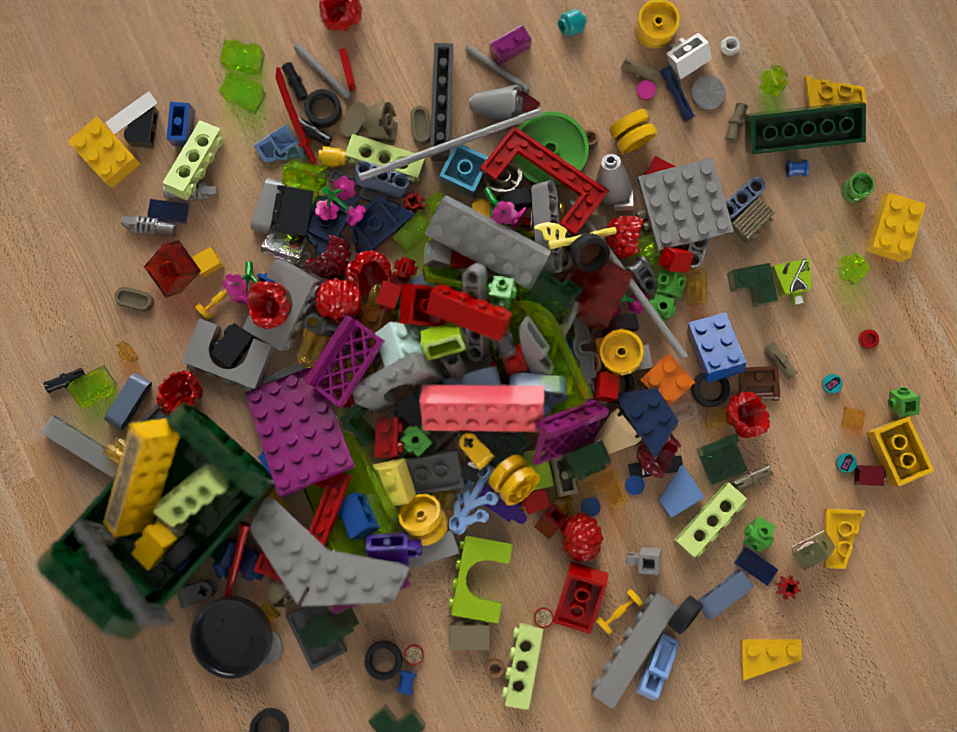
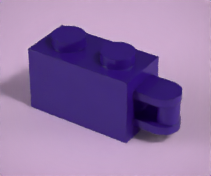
(504, 510)
(393, 548)

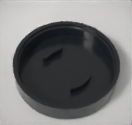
(231, 637)

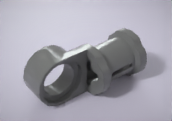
(324, 327)

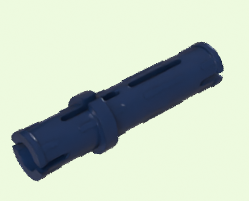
(674, 87)

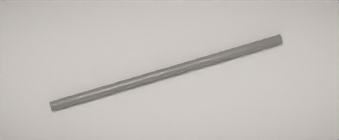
(450, 144)
(642, 299)

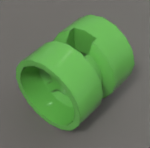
(858, 187)

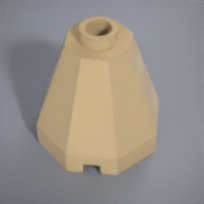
(618, 432)

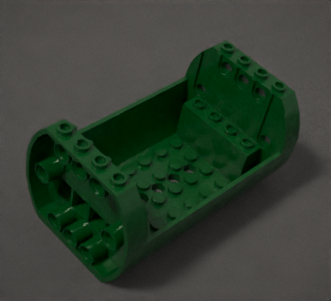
(77, 574)

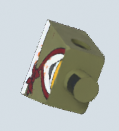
(811, 550)

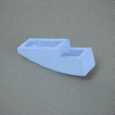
(657, 667)

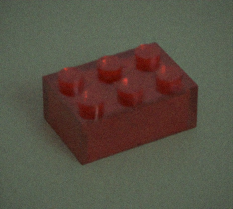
(604, 296)

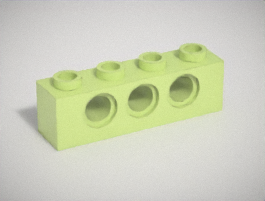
(359, 145)
(184, 165)
(191, 495)
(735, 504)
(522, 698)

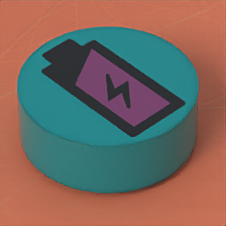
(832, 383)
(846, 462)

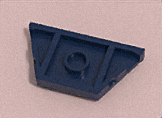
(378, 224)
(320, 230)
(649, 416)

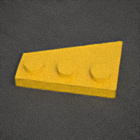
(825, 92)
(842, 529)
(765, 655)

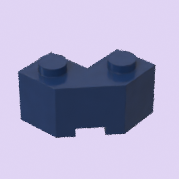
(224, 556)

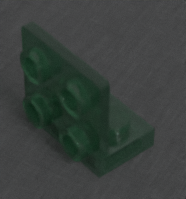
(355, 423)
(722, 459)

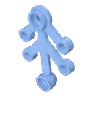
(461, 519)

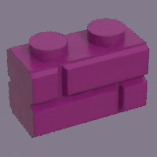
(510, 45)

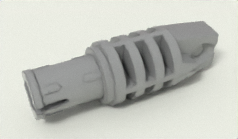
(202, 192)
(148, 225)

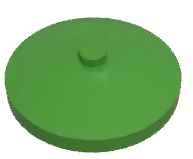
(561, 136)

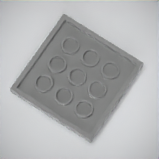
(685, 204)

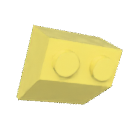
(396, 481)

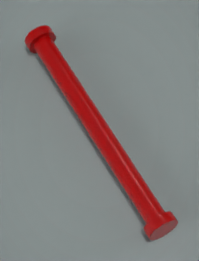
(244, 527)

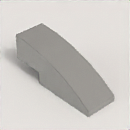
(535, 348)

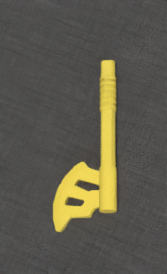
(553, 243)

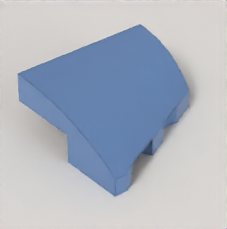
(279, 146)
(680, 493)

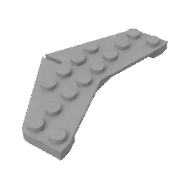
(330, 575)

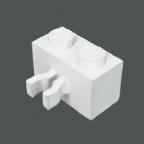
(689, 55)

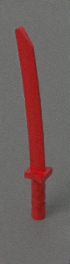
(304, 142)

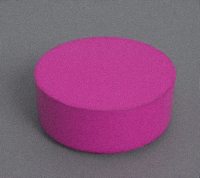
(646, 90)

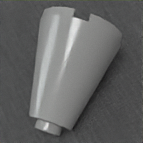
(498, 103)
(614, 178)

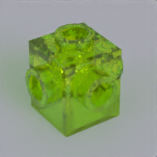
(774, 80)
(853, 267)

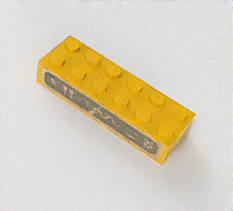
(140, 477)

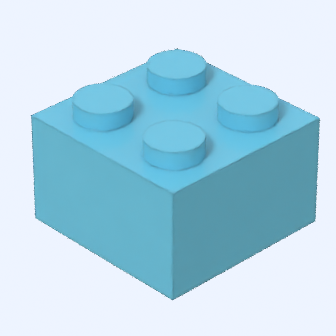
(463, 170)

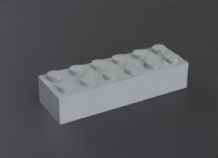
(487, 242)

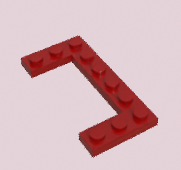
(520, 143)
(323, 521)

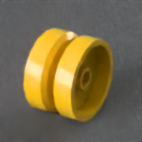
(657, 23)
(633, 131)
(632, 347)
(514, 479)
(423, 519)

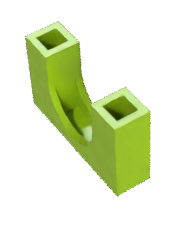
(465, 602)

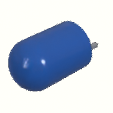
(220, 572)

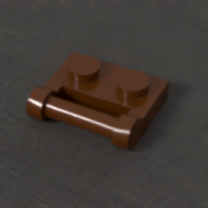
(761, 377)

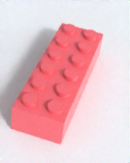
(481, 407)

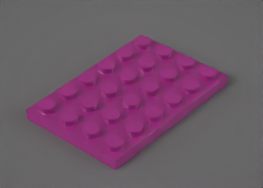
(298, 433)

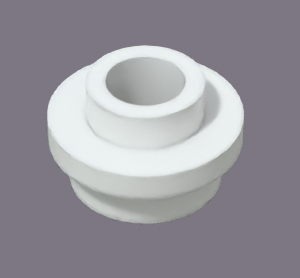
(731, 41)

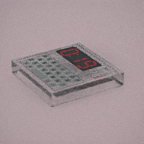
(285, 246)

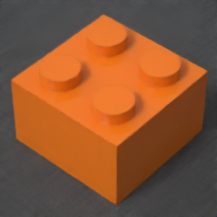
(668, 378)

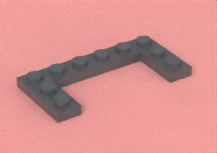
(95, 538)

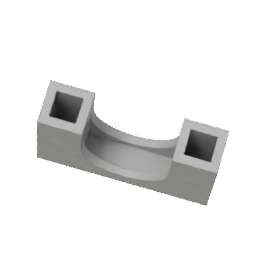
(302, 290)
(248, 373)
(377, 390)

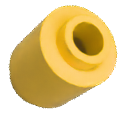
(332, 157)

